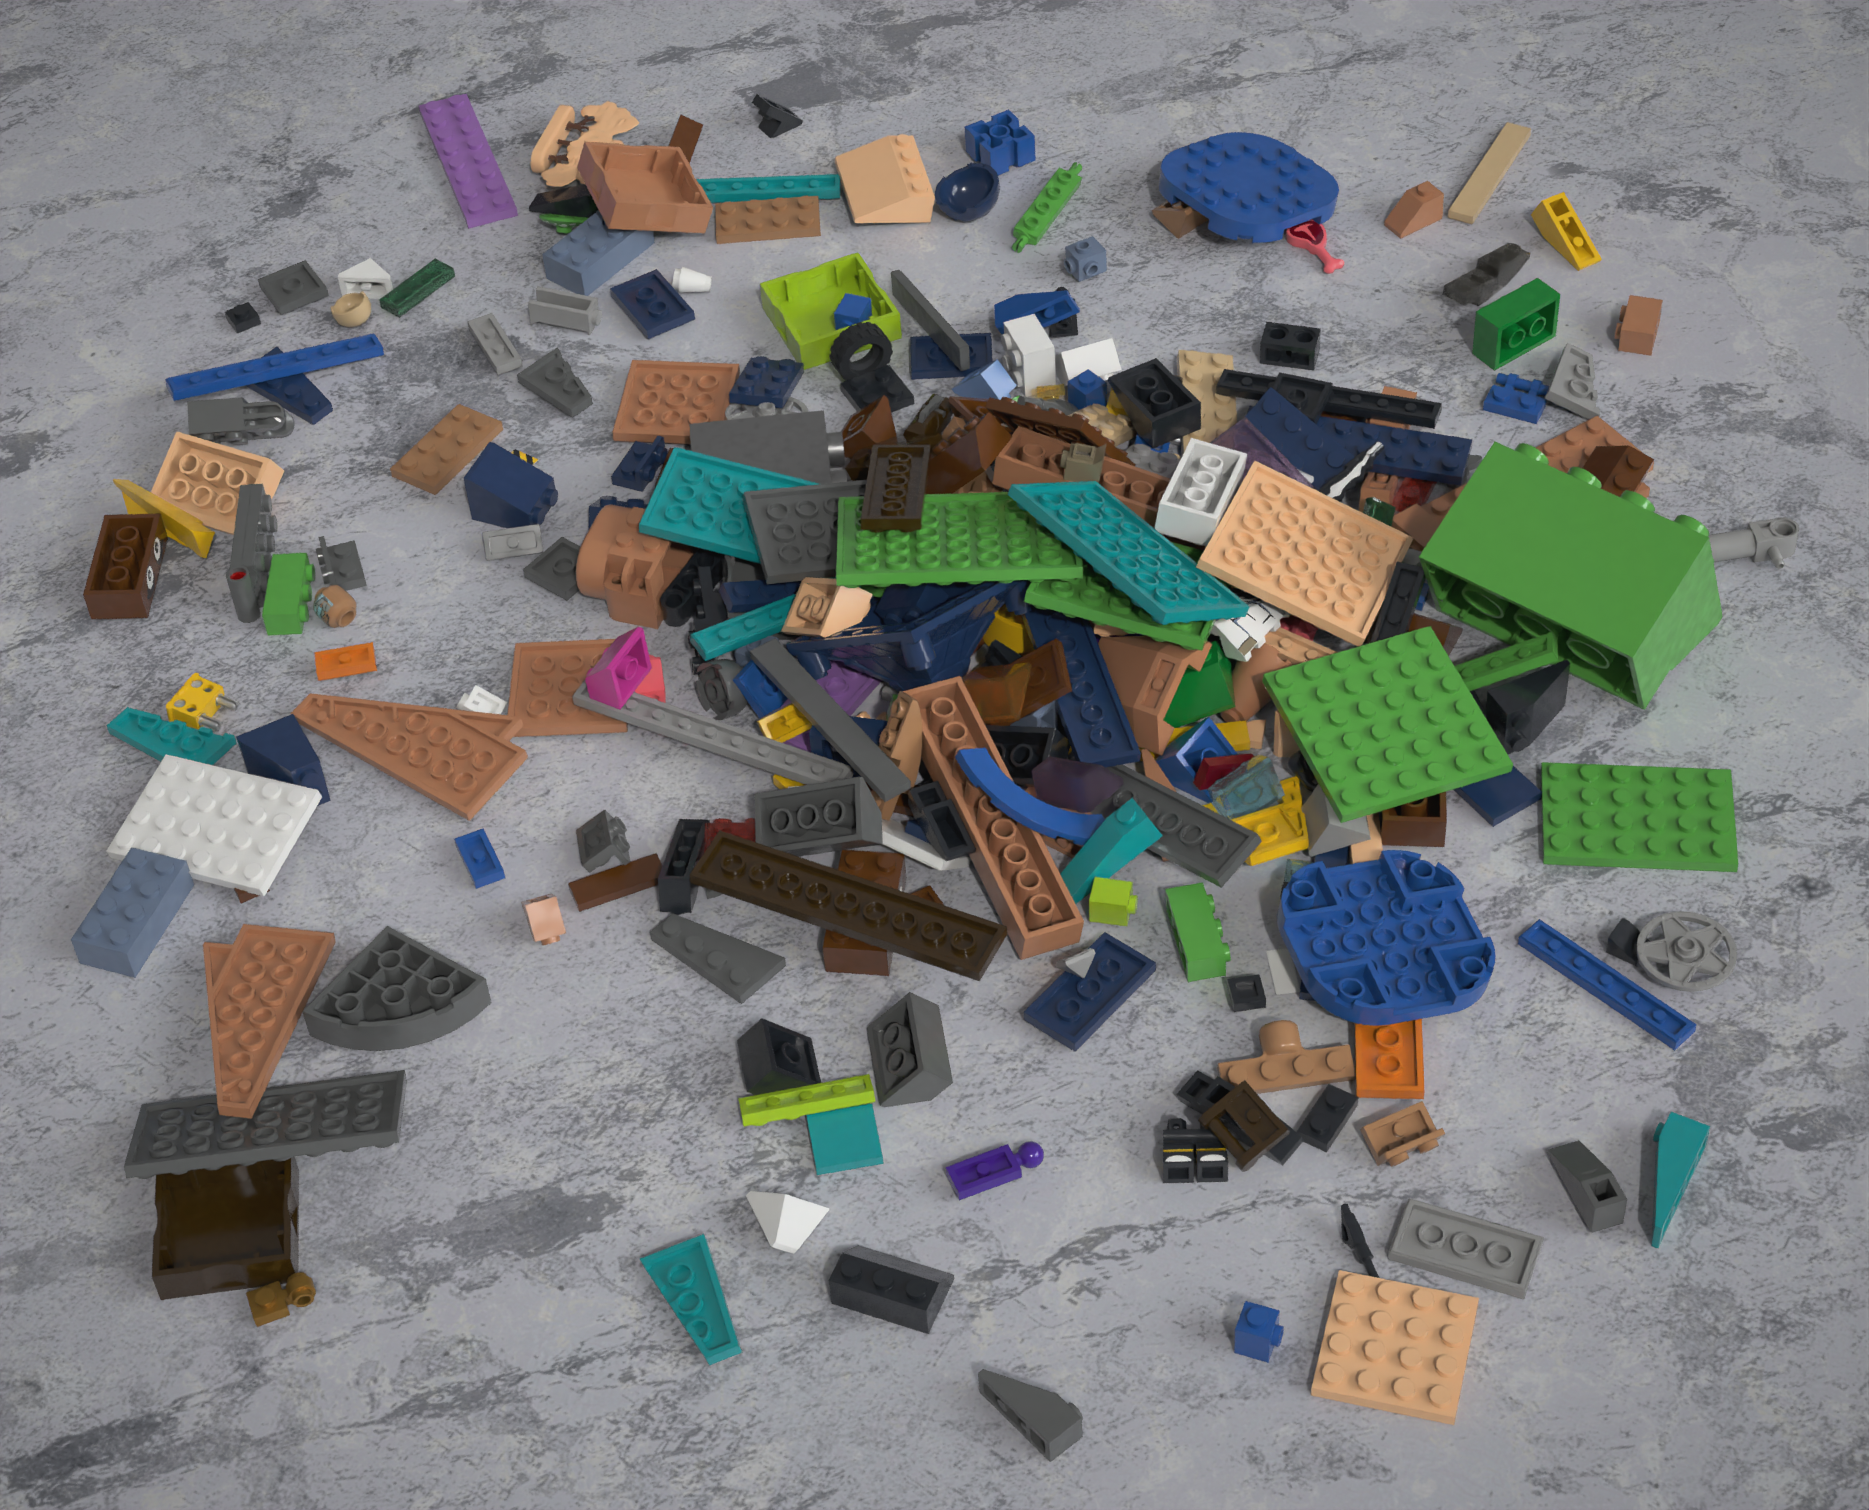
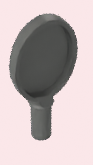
(1045, 404)

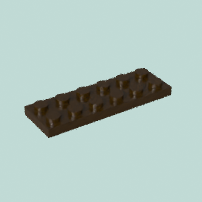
(896, 488)

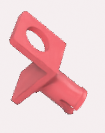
(653, 683)

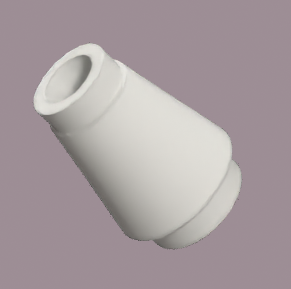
(688, 281)

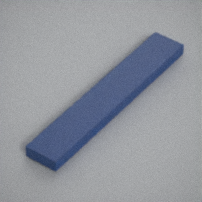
(1607, 984)

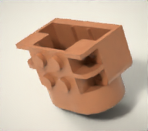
(628, 566)

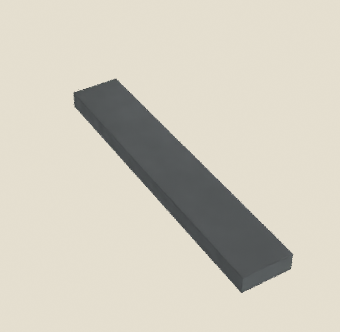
(930, 320)

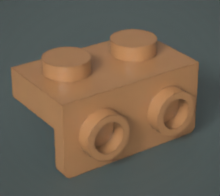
(1401, 1133)

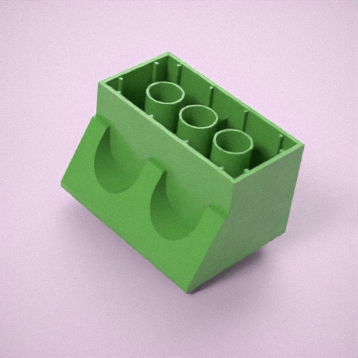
(1563, 557)

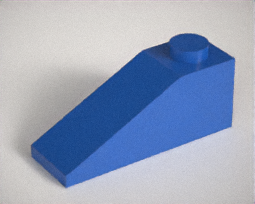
(1047, 307)

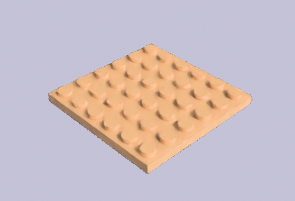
(1305, 553)

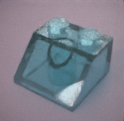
(1247, 788)

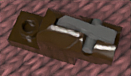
(932, 417)

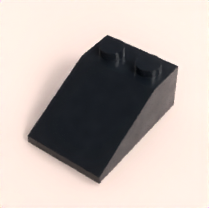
(1156, 402)
(1527, 705)

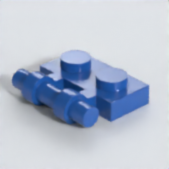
(1514, 403)

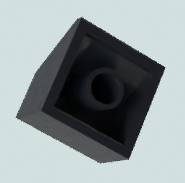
(776, 1058)

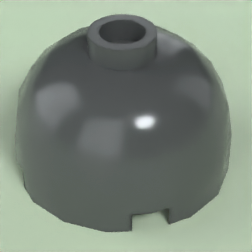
(718, 690)

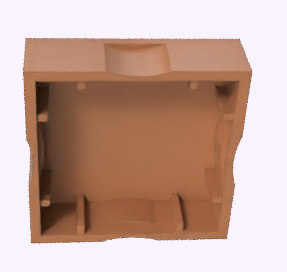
(644, 187)

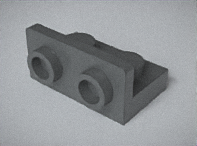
(342, 565)
(601, 840)

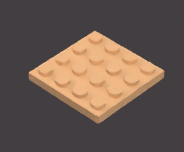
(1395, 1347)

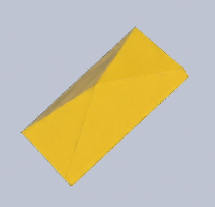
(784, 723)

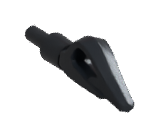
(1353, 1235)

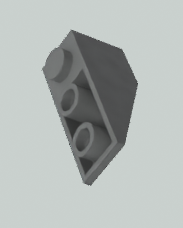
(1590, 1185)

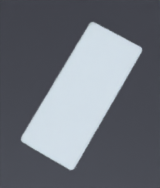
(1282, 971)

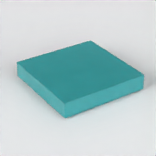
(844, 1139)

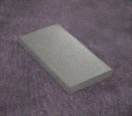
(1466, 1248)

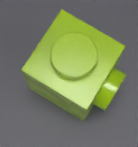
(1112, 901)

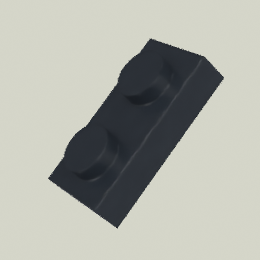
(1328, 1117)

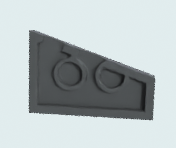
(556, 383)

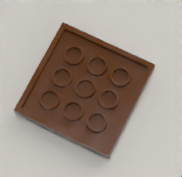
(1053, 424)

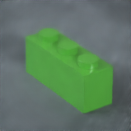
(288, 594)
(1197, 932)

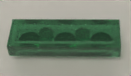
(417, 287)

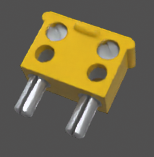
(198, 702)

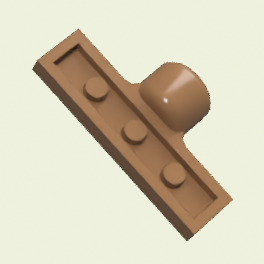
(1287, 1064)

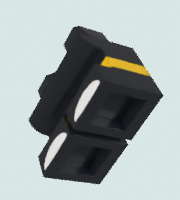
(1184, 1145)

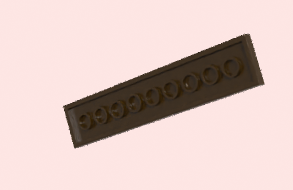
(849, 905)

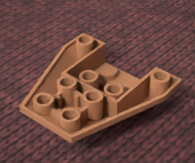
(1146, 682)

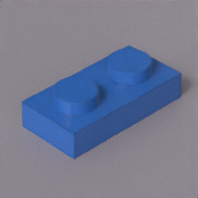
(479, 858)

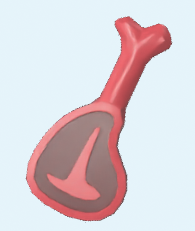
(1313, 238)

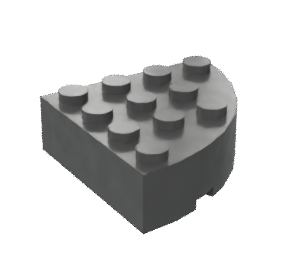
(396, 997)

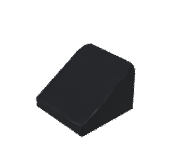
(1623, 942)

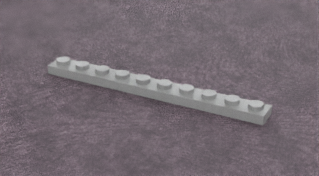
(720, 738)

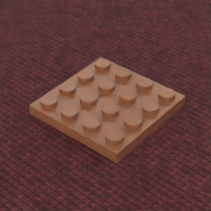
(669, 396)
(543, 688)

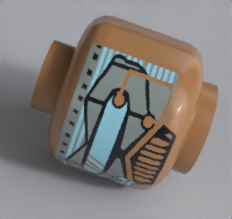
(335, 606)

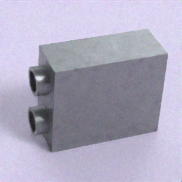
(777, 443)

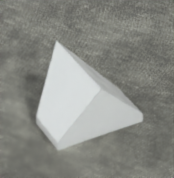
(785, 1218)

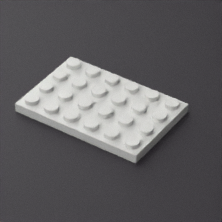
(219, 820)

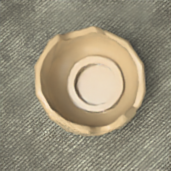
(352, 309)

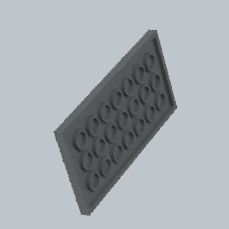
(286, 1124)

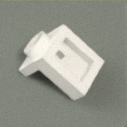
(481, 701)

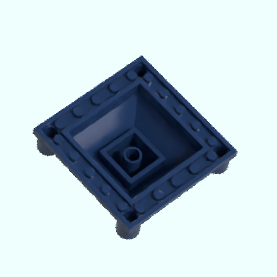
(917, 651)

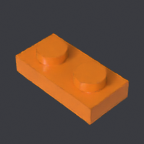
(345, 661)

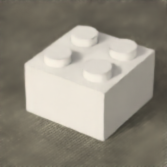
(1028, 354)

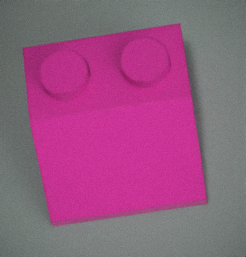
(620, 669)

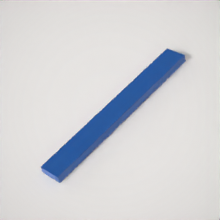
(274, 367)

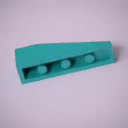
(1110, 848)
(1677, 1155)

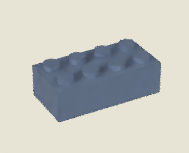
(593, 254)
(132, 912)

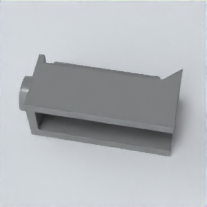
(565, 309)

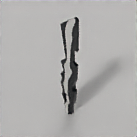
(1353, 473)

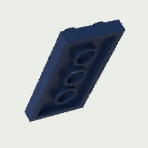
(1299, 438)
(1078, 1006)

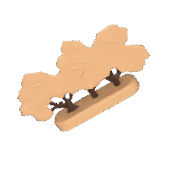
(609, 122)

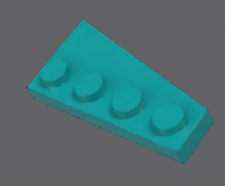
(159, 737)
(695, 1294)

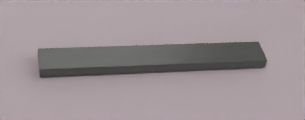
(830, 720)

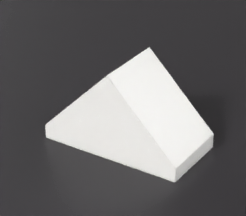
(367, 278)

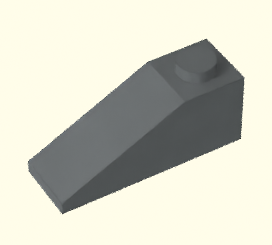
(1034, 1412)

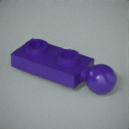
(992, 1168)

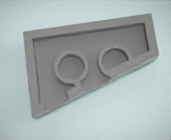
(1573, 383)

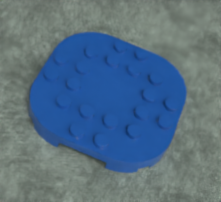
(1248, 185)
(1385, 939)

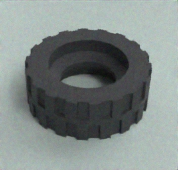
(852, 340)

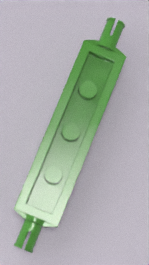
(1046, 207)

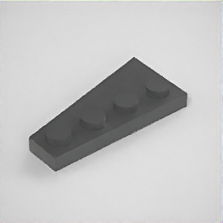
(720, 958)

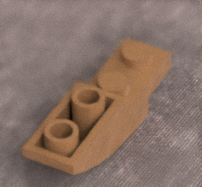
(902, 744)

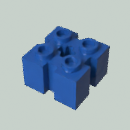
(1000, 142)

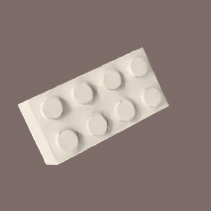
(1200, 492)

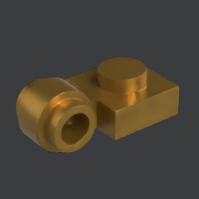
(272, 1302)

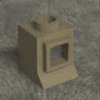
(1083, 462)

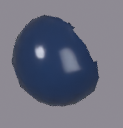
(968, 192)

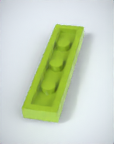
(806, 1100)

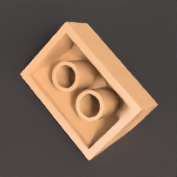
(825, 608)

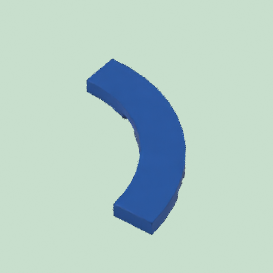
(1021, 805)

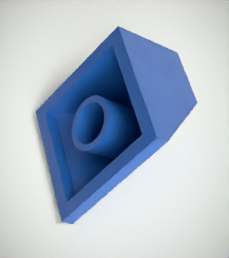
(1185, 754)

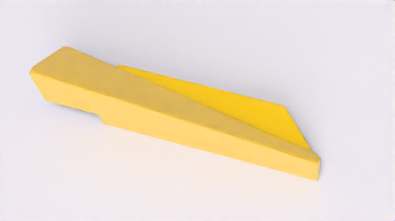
(178, 523)

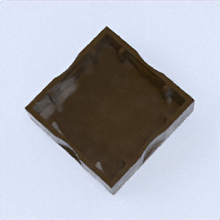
(226, 1228)

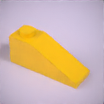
(1565, 231)

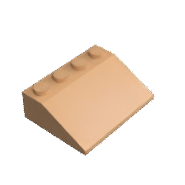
(886, 182)
(207, 479)

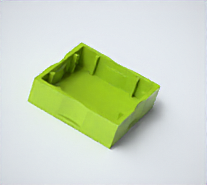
(805, 304)

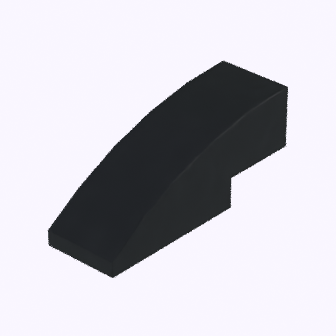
(940, 821)

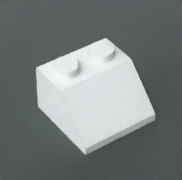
(1097, 357)

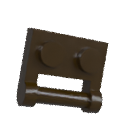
(1252, 1117)

